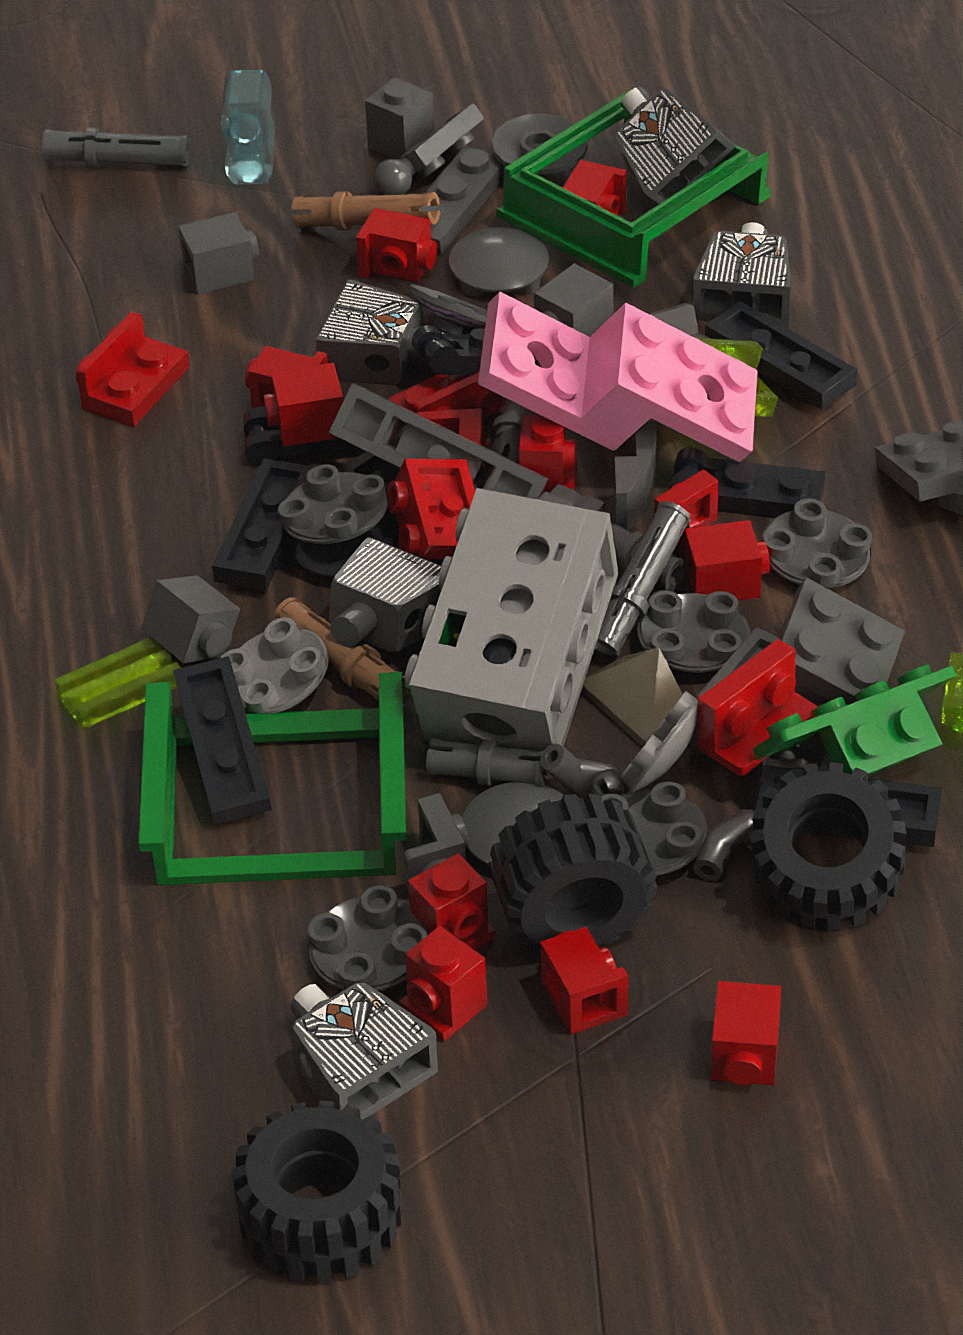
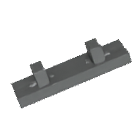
(401, 434)

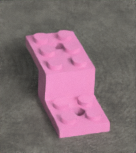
(618, 377)

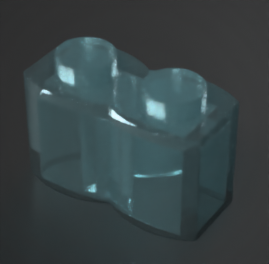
(248, 126)

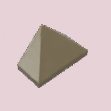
(635, 692)

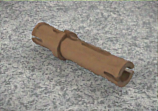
(348, 210)
(357, 665)

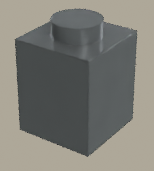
(398, 117)
(218, 252)
(576, 299)
(190, 618)

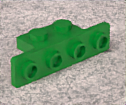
(871, 733)

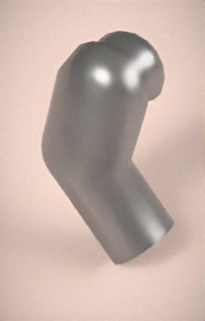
(580, 775)
(720, 843)

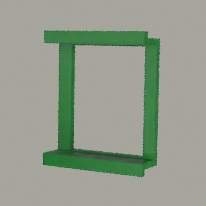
(596, 234)
(158, 790)

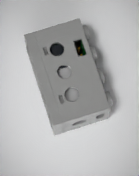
(513, 622)

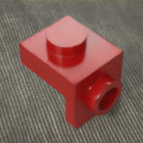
(698, 497)

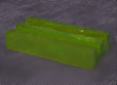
(114, 675)

